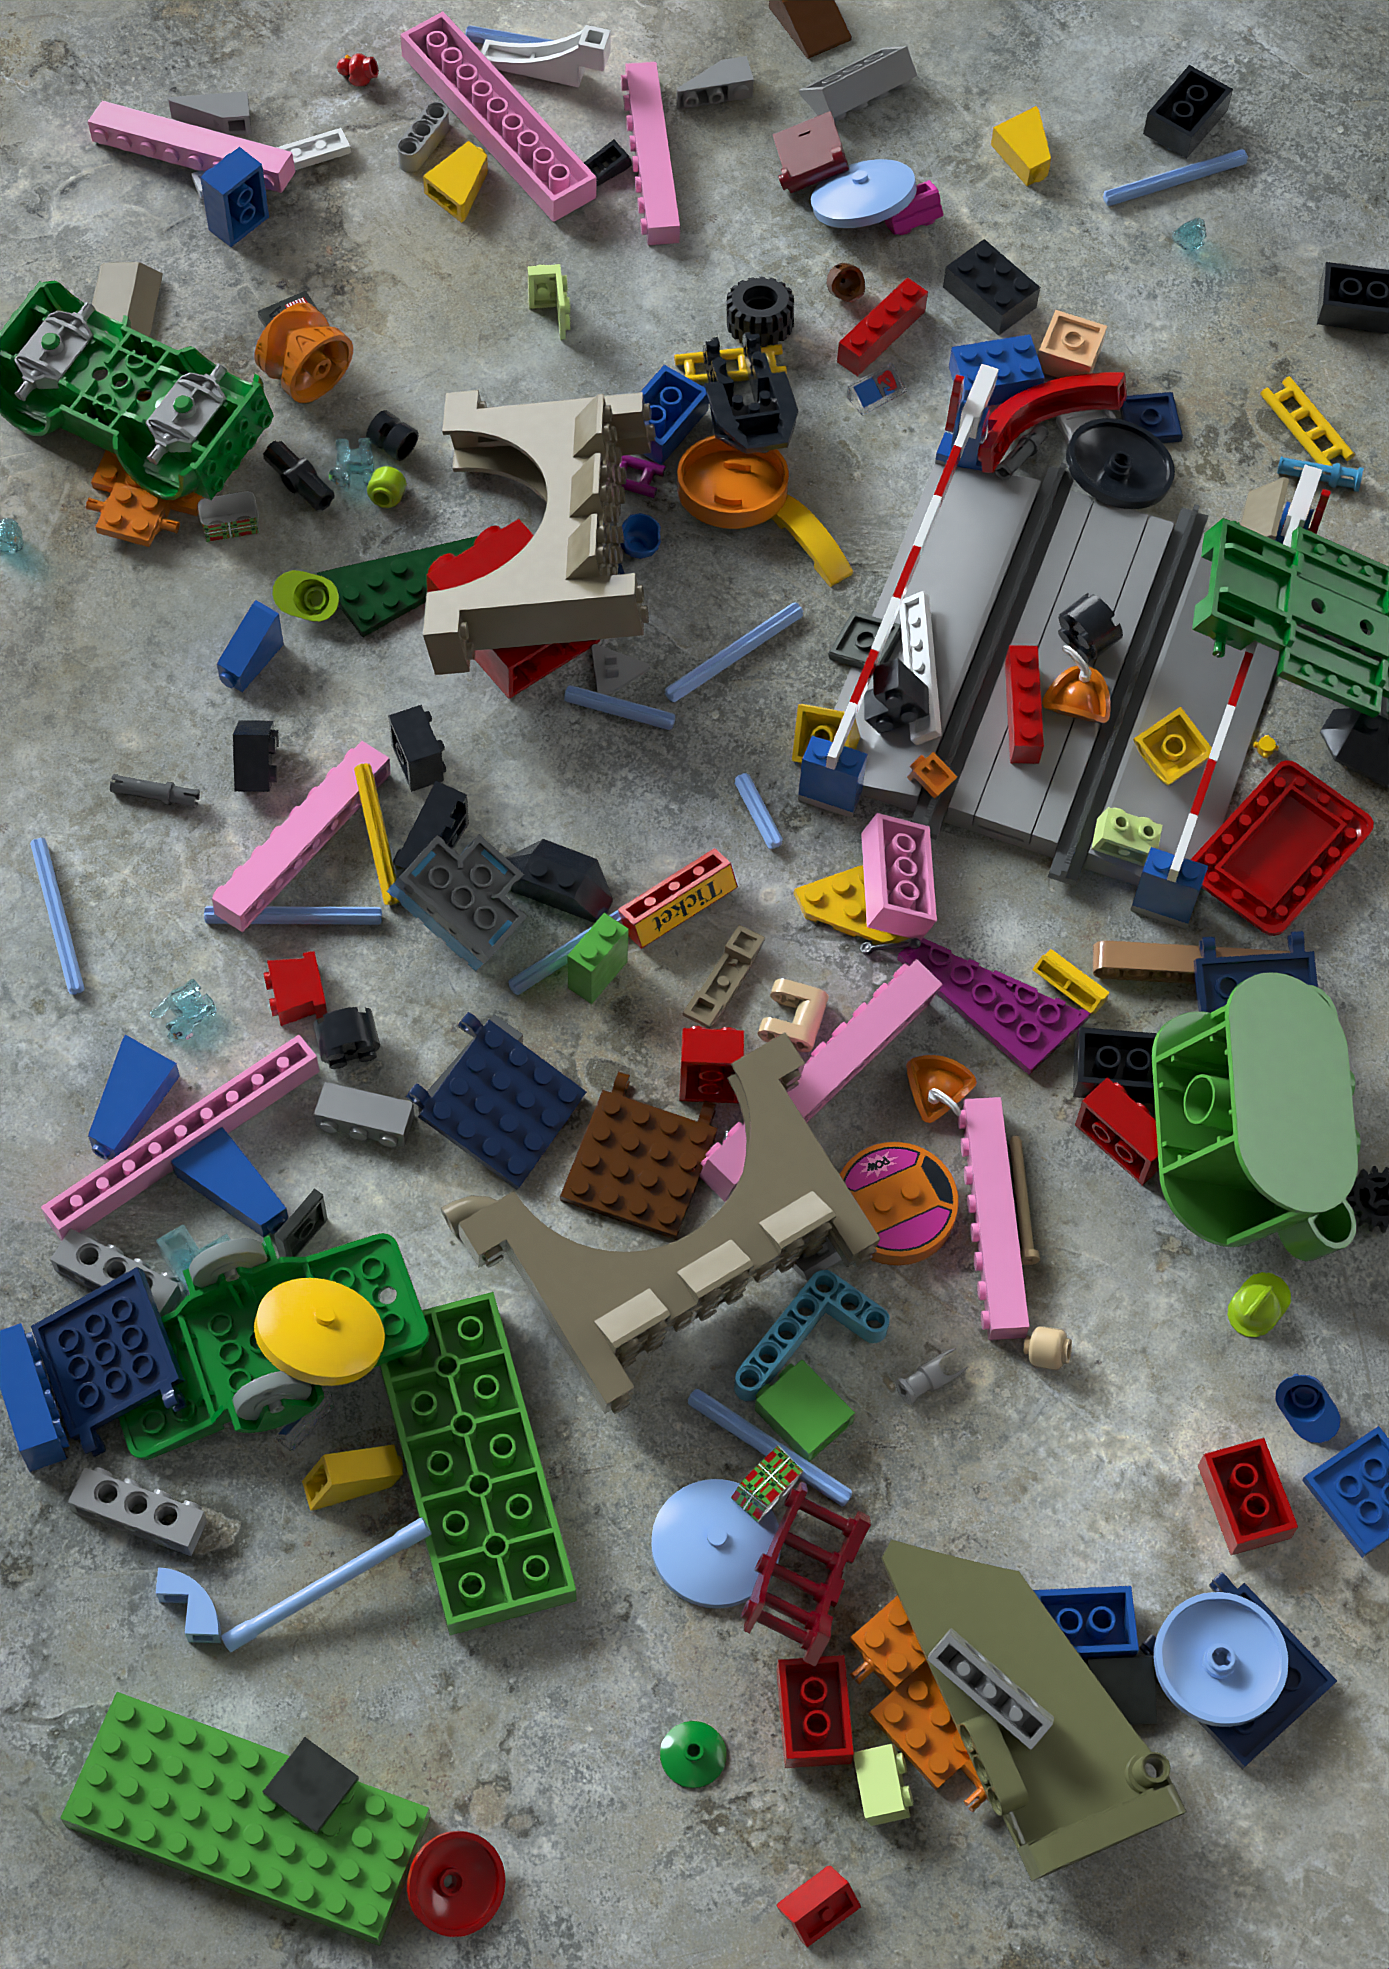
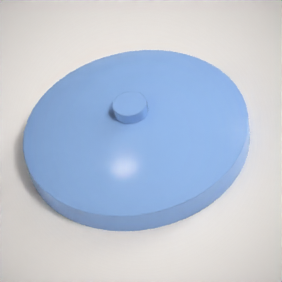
(864, 194)
(710, 1545)
(1221, 1659)

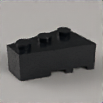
(441, 815)

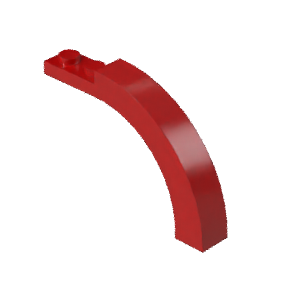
(1047, 401)

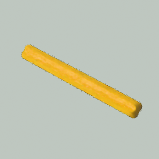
(376, 830)

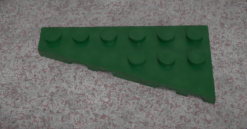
(389, 586)

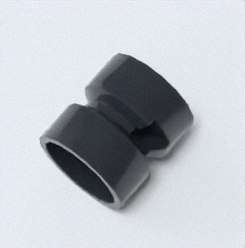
(392, 435)

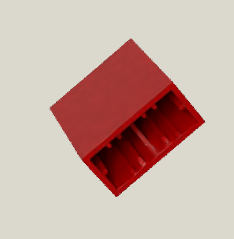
(510, 667)

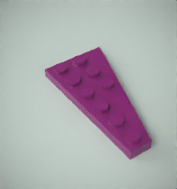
(1000, 1007)

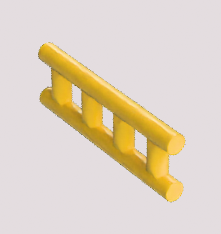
(690, 359)
(1307, 409)

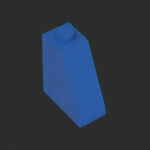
(251, 647)

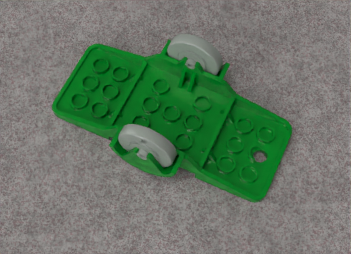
(218, 1348)

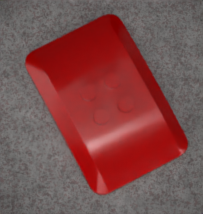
(1282, 847)

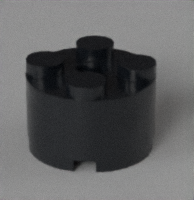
(1089, 627)
(346, 1037)

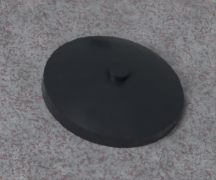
(1120, 463)

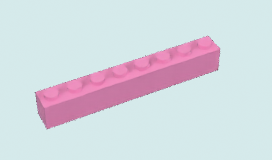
(183, 143)
(651, 153)
(297, 839)
(994, 1219)

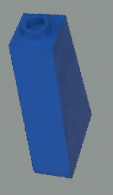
(130, 1097)
(230, 1181)

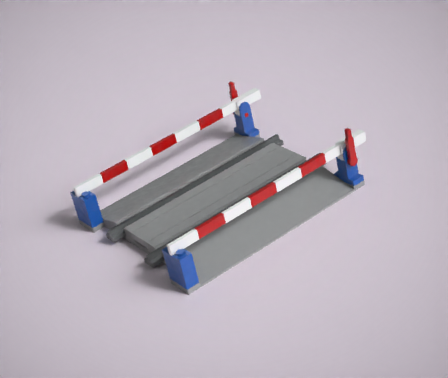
(999, 575)

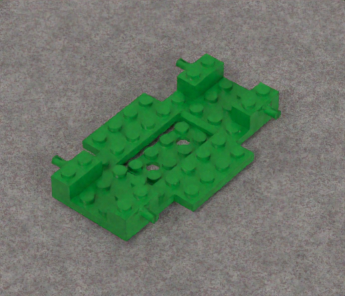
(1268, 588)

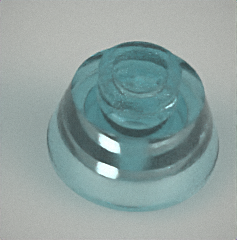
(1190, 234)
(10, 537)

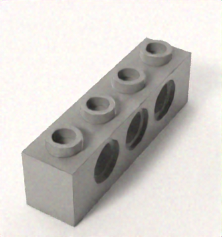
(78, 1247)
(179, 1536)
(991, 1688)

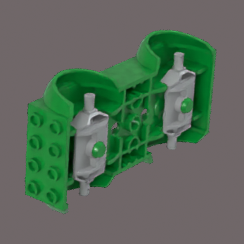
(170, 445)

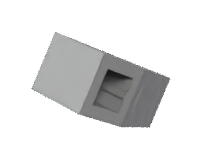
(722, 82)
(217, 112)

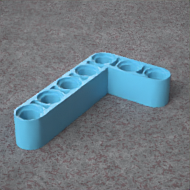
(802, 1325)

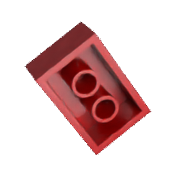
(707, 1063)
(1121, 1129)
(1247, 1496)
(814, 1712)

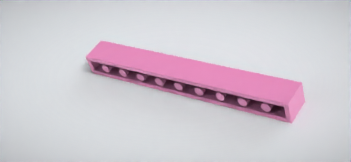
(152, 1156)

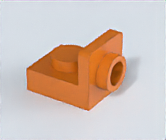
(931, 774)

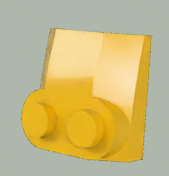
(1173, 747)

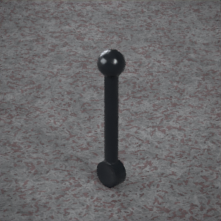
(867, 948)

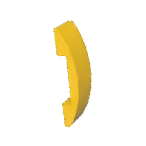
(815, 540)

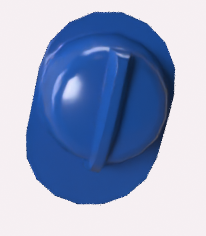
(1308, 1408)

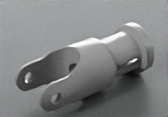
(927, 1378)

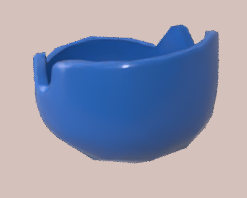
(641, 536)

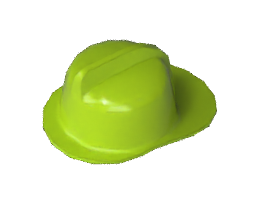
(305, 595)
(1259, 1304)

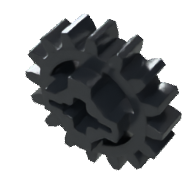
(1370, 1188)

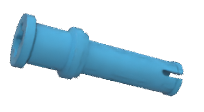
(1334, 479)

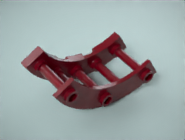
(826, 1594)

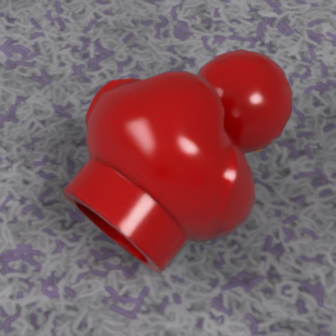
(359, 68)

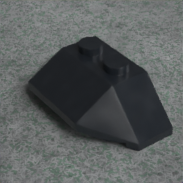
(1359, 743)
(562, 879)

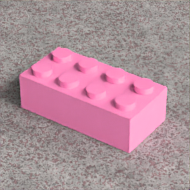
(898, 876)

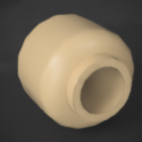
(1048, 1348)

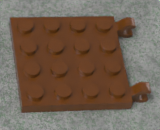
(639, 1162)

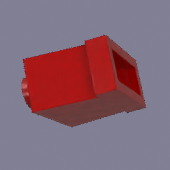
(295, 988)

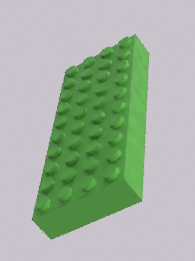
(477, 1470)
(199, 1807)

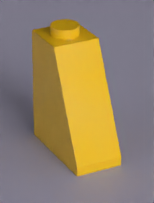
(1024, 146)
(457, 180)
(351, 1475)

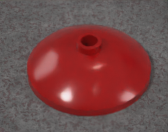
(475, 1885)

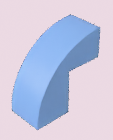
(201, 1617)

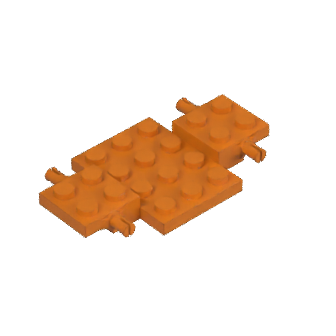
(130, 510)
(915, 1710)

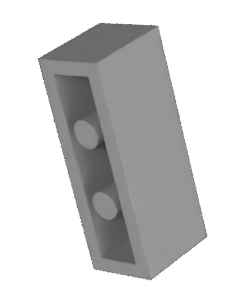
(364, 1115)

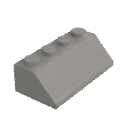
(860, 82)

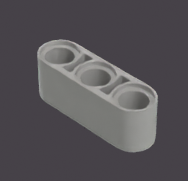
(423, 137)

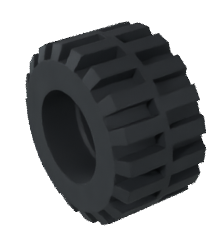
(760, 308)

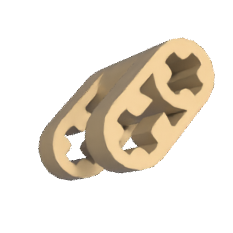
(807, 1019)

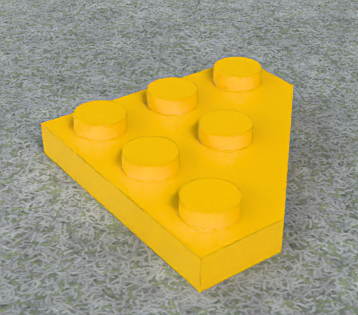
(842, 904)

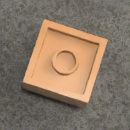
(1071, 345)

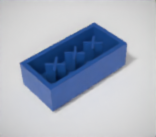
(29, 1400)

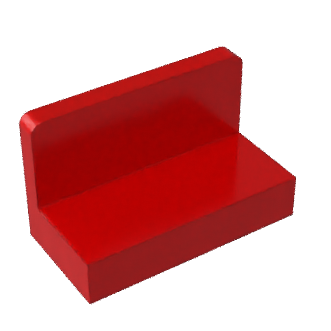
(819, 1905)

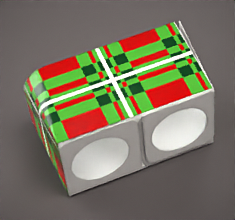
(219, 509)
(767, 1483)

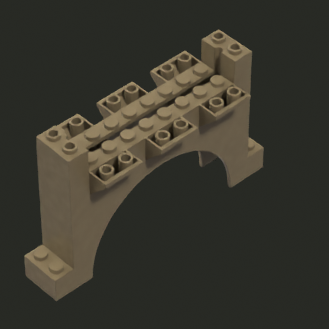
(567, 575)
(625, 1302)

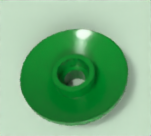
(689, 1770)

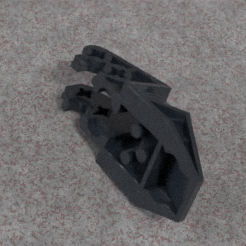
(757, 426)

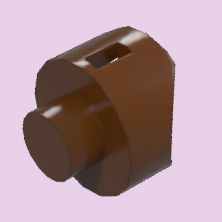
(846, 282)

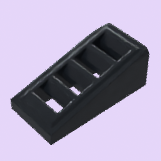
(605, 154)

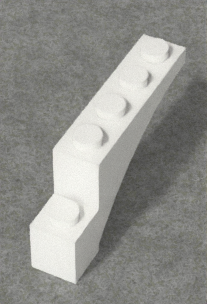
(556, 60)

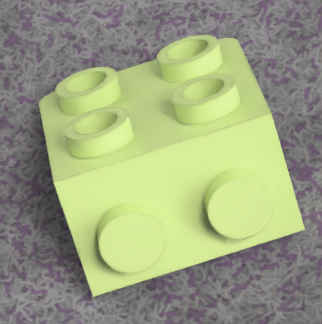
(550, 289)

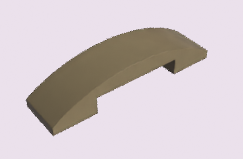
(725, 978)

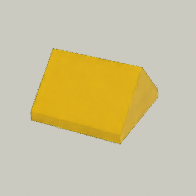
(822, 724)

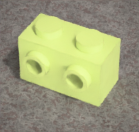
(1126, 835)
(882, 1784)

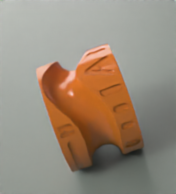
(303, 352)

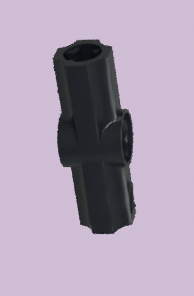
(298, 475)

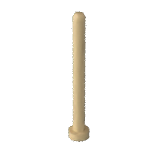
(1028, 1254)

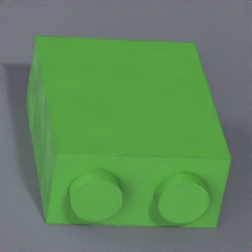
(597, 958)
(803, 1410)

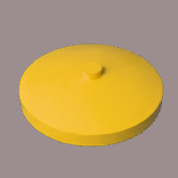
(319, 1331)

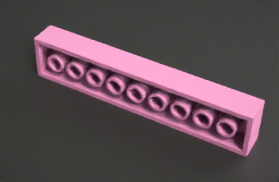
(498, 116)
(834, 1063)

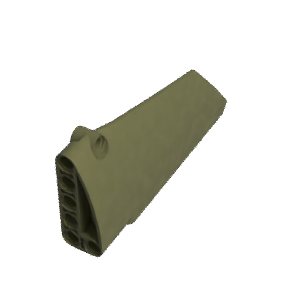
(1087, 1773)

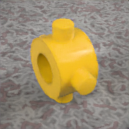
(1266, 746)

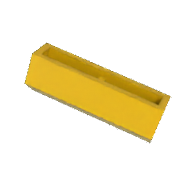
(1071, 981)

